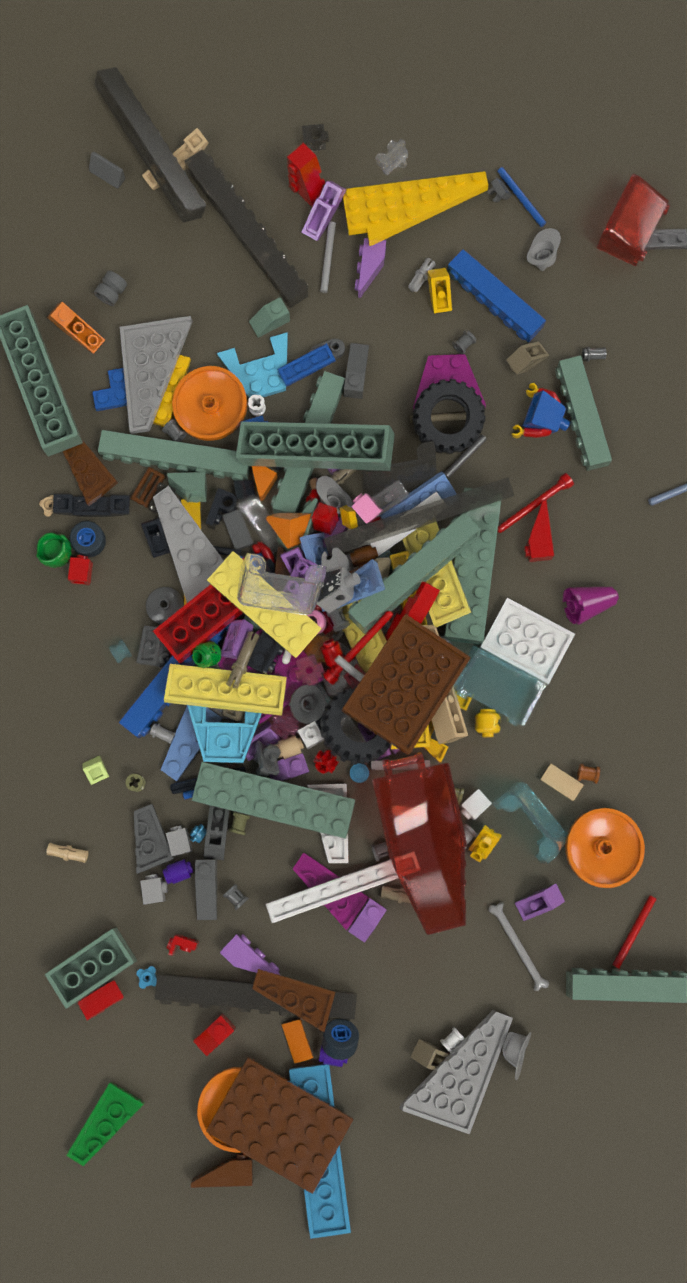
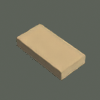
(561, 782)

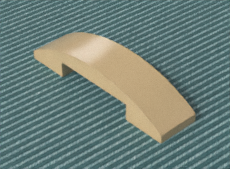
(193, 143)

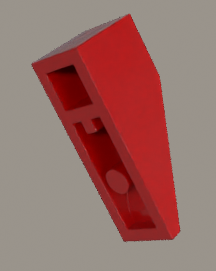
(540, 543)

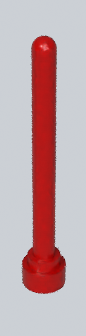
(563, 483)
(332, 675)

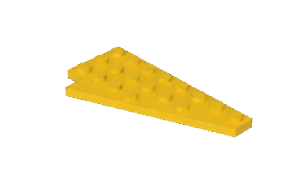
(400, 205)

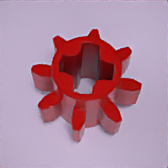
(325, 762)

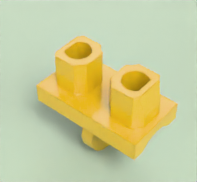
(484, 843)

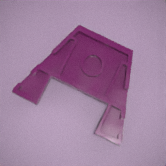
(448, 367)

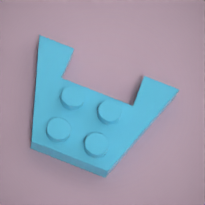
(260, 375)
(223, 740)

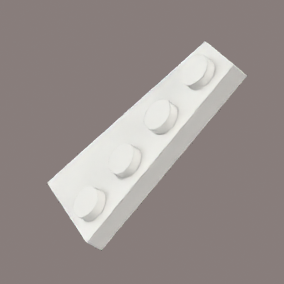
(335, 847)

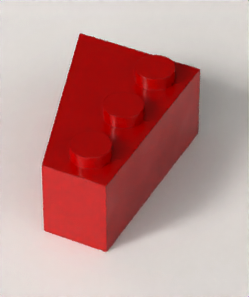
(304, 174)

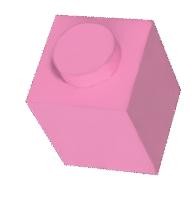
(366, 508)

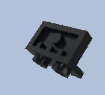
(264, 654)

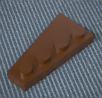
(89, 472)
(299, 998)

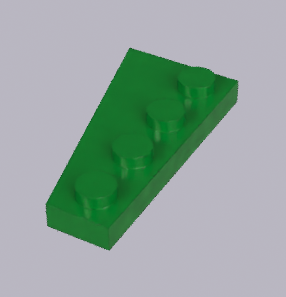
(108, 1116)

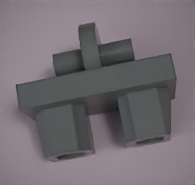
(267, 758)

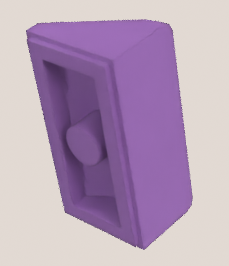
(235, 638)
(265, 736)

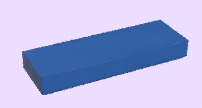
(306, 365)

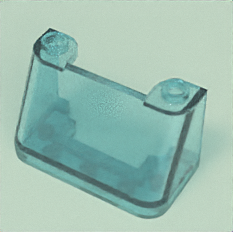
(499, 686)
(523, 797)

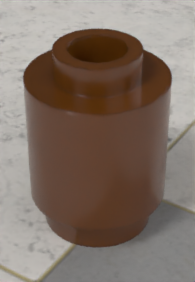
(363, 555)

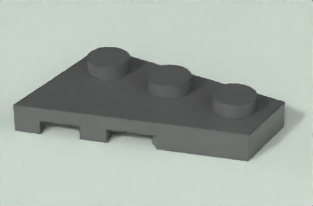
(151, 841)

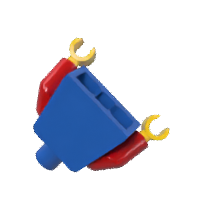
(543, 415)

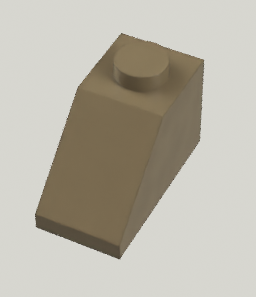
(527, 357)
(428, 1054)

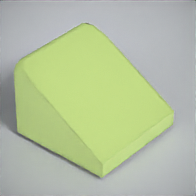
(95, 770)

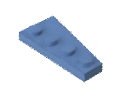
(438, 484)

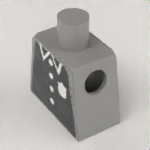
(337, 588)

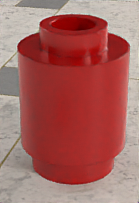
(330, 651)

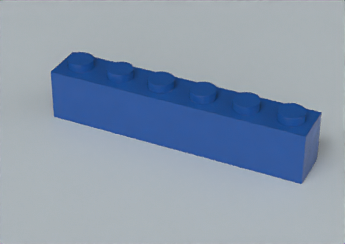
(496, 296)

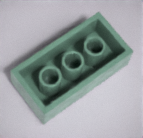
(91, 967)

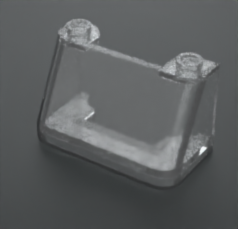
(279, 591)

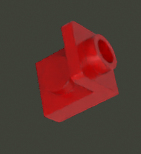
(186, 944)

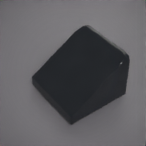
(244, 489)

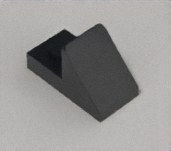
(155, 537)

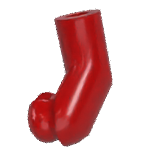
(266, 551)

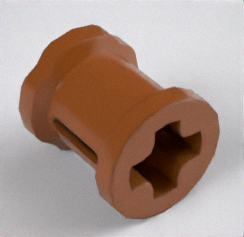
(588, 773)

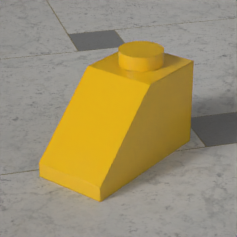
(439, 290)

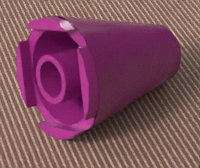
(588, 602)

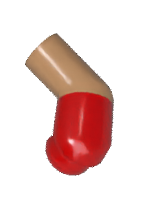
(314, 494)

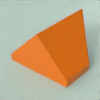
(289, 526)

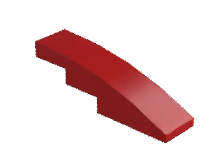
(416, 607)

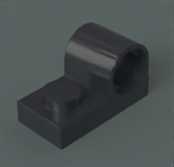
(214, 517)

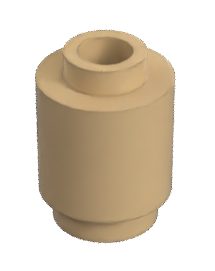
(290, 747)

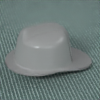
(544, 249)
(332, 493)
(514, 1050)

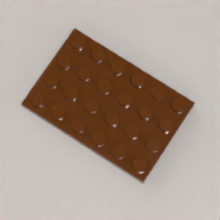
(406, 684)
(280, 1125)

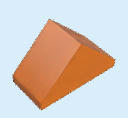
(264, 480)

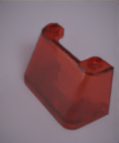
(633, 221)

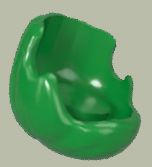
(54, 550)

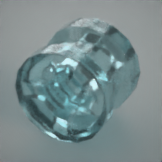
(120, 651)

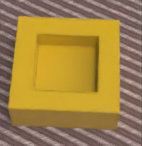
(348, 517)

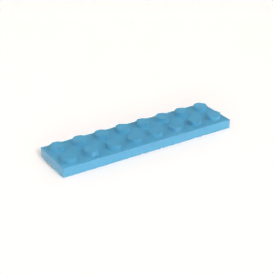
(328, 1204)

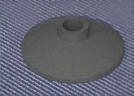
(154, 601)
(314, 704)

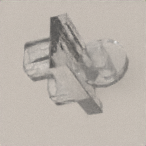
(395, 157)

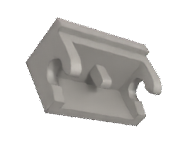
(338, 560)

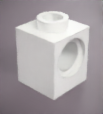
(310, 735)
(475, 805)

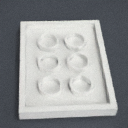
(527, 641)

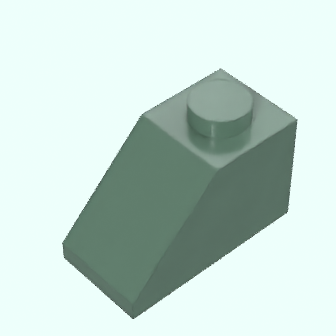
(270, 317)
(189, 486)

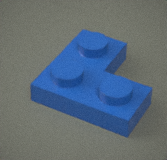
(114, 396)

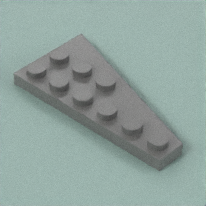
(189, 547)

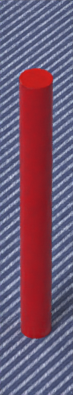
(634, 932)

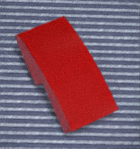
(100, 1000)

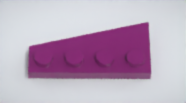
(316, 874)

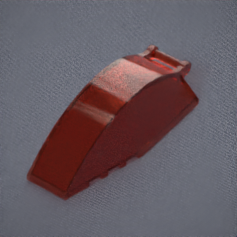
(425, 840)

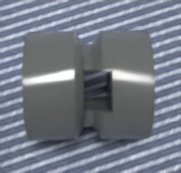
(110, 288)

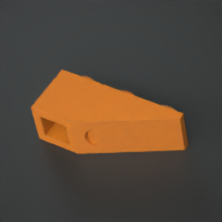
(75, 327)

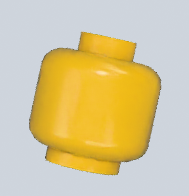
(487, 722)

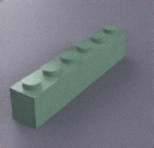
(583, 413)

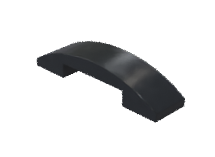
(103, 507)

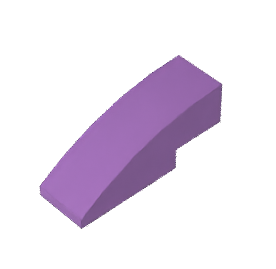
(323, 210)

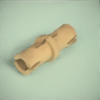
(67, 852)

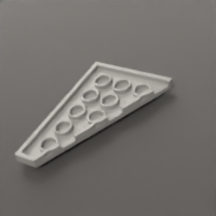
(148, 363)
(459, 1083)

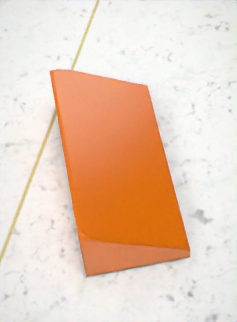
(297, 1040)

